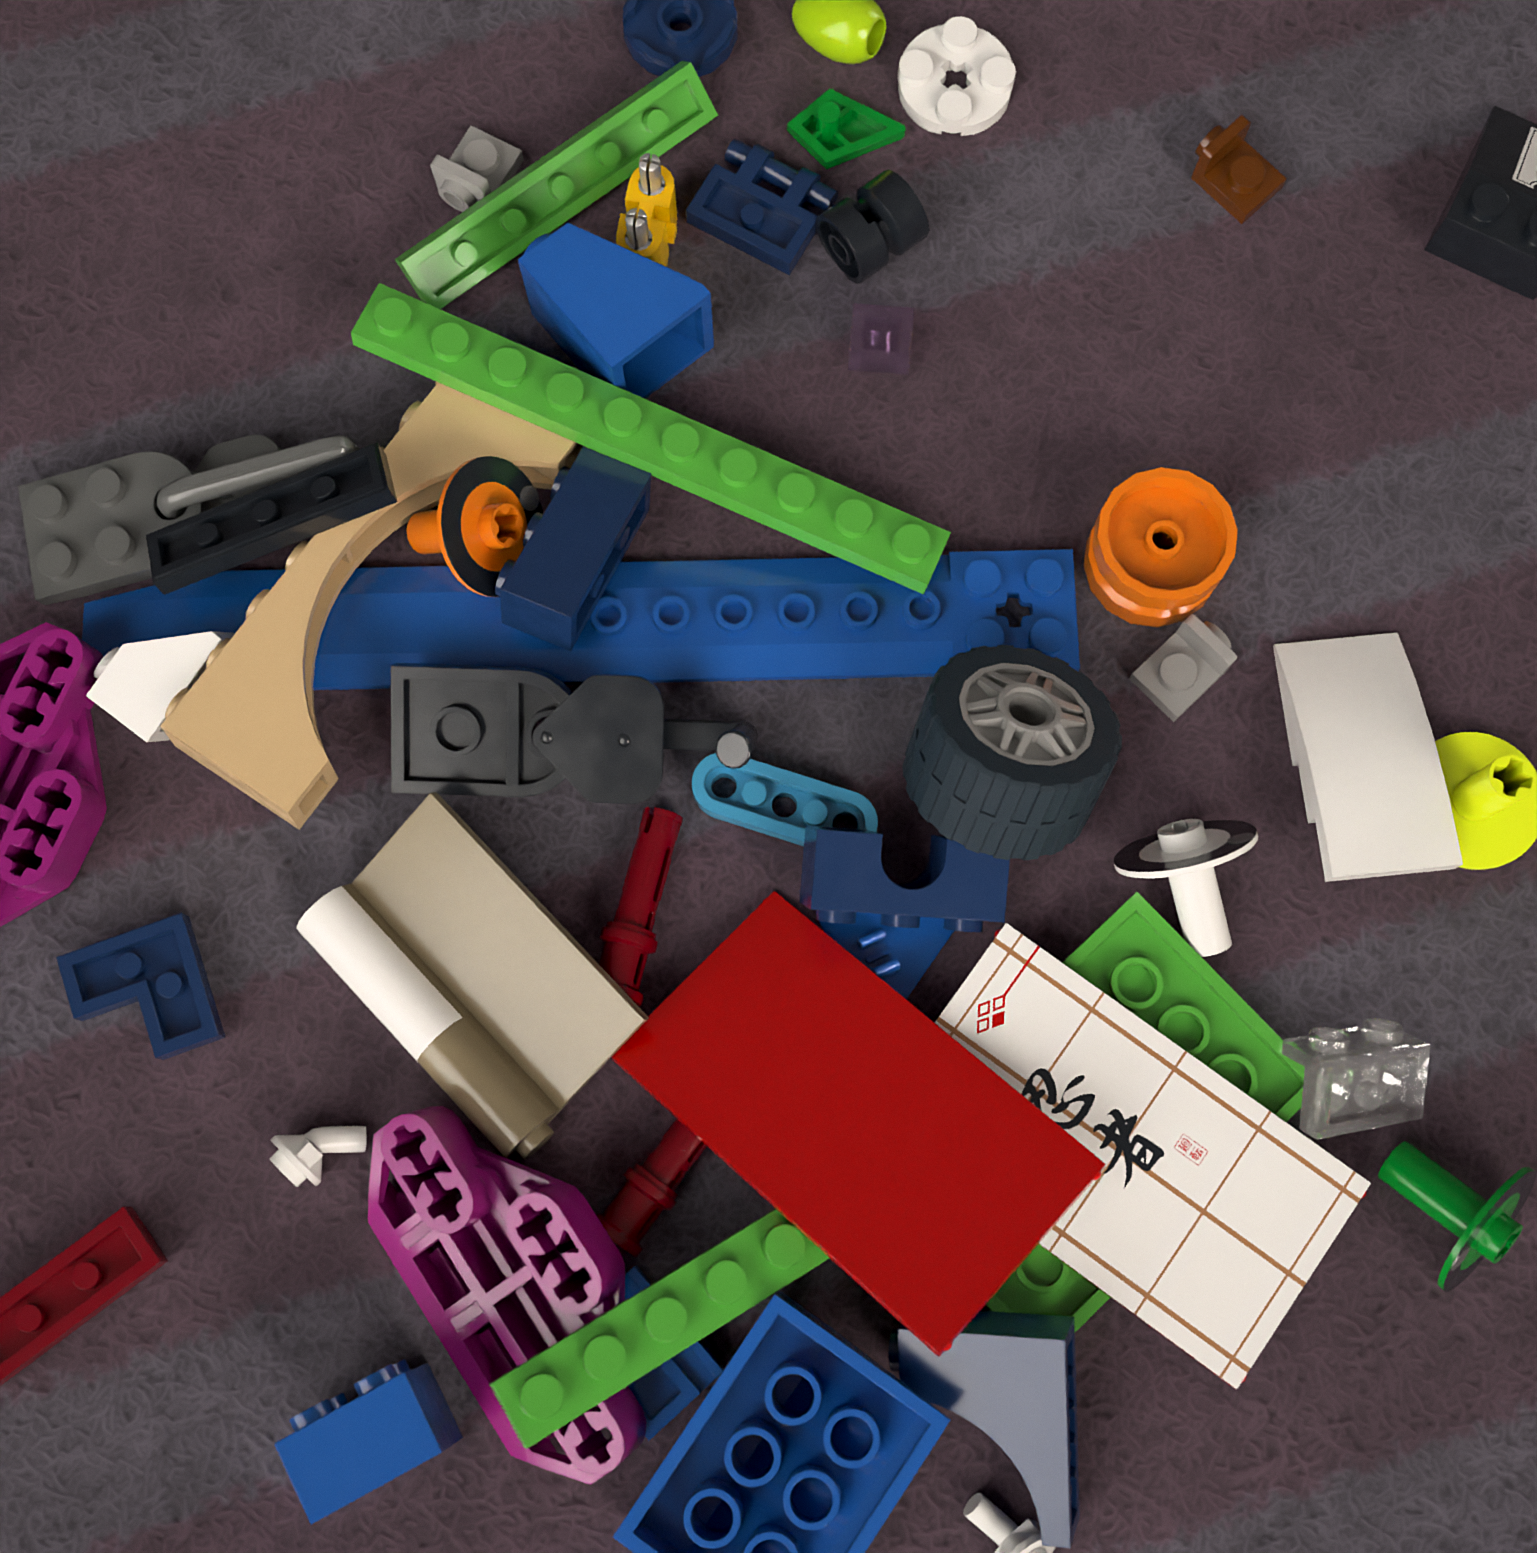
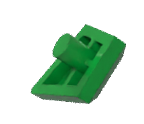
(842, 129)

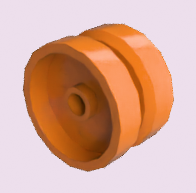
(1160, 547)

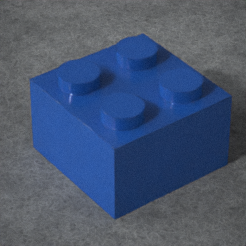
(360, 1445)

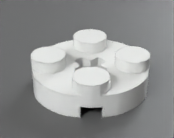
(955, 47)

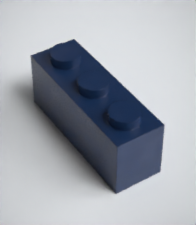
(573, 548)

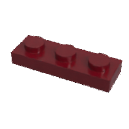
(74, 1288)

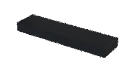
(270, 518)

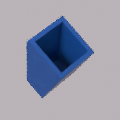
(616, 309)

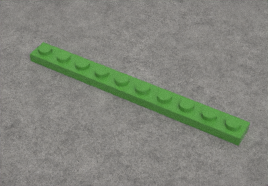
(650, 438)

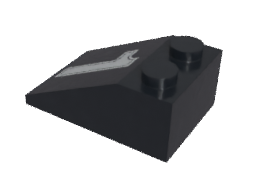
(1493, 207)

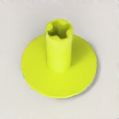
(1490, 798)

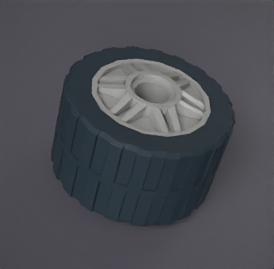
(1011, 752)

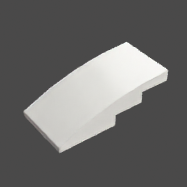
(1366, 757)

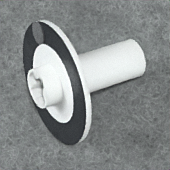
(1187, 856)

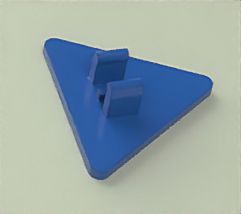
(892, 953)

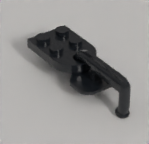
(479, 736)

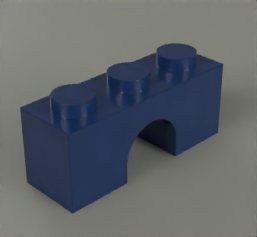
(846, 877)

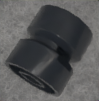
(879, 222)

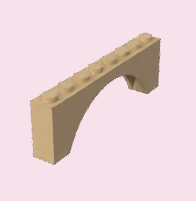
(255, 700)

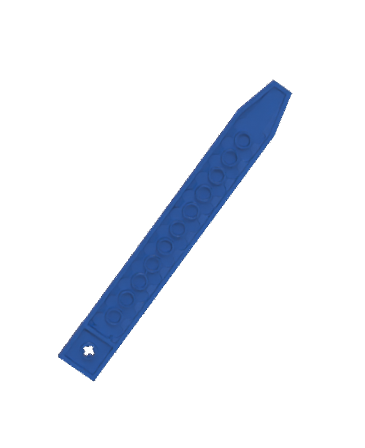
(652, 619)

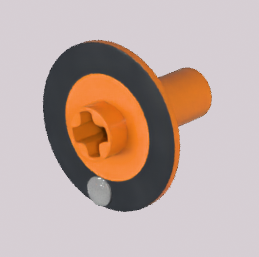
(478, 521)

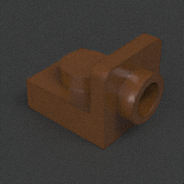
(1235, 171)

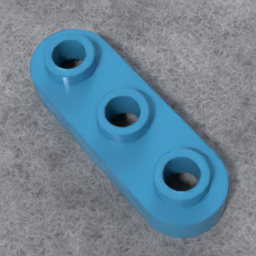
(762, 784)

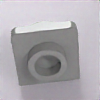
(475, 168)
(1185, 666)

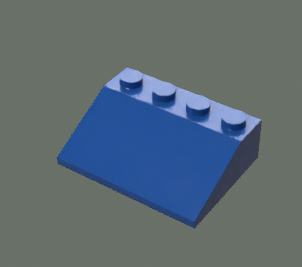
(788, 1450)

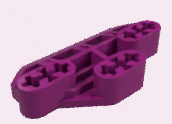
(46, 766)
(502, 1270)

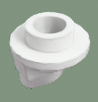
(302, 1154)
(1004, 1530)

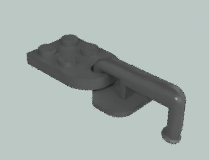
(93, 521)

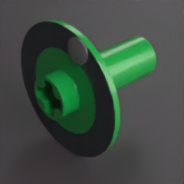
(1482, 1225)

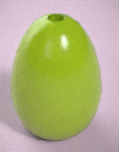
(841, 28)

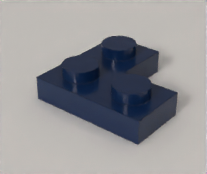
(151, 966)

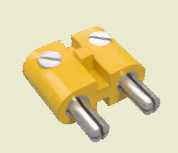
(650, 211)

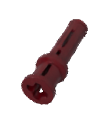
(630, 934)
(650, 1188)

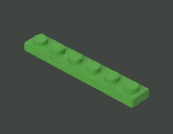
(557, 186)
(653, 1326)

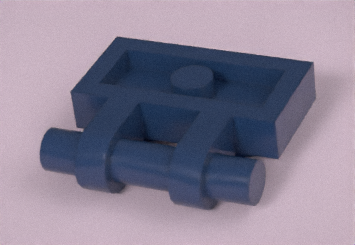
(755, 218)

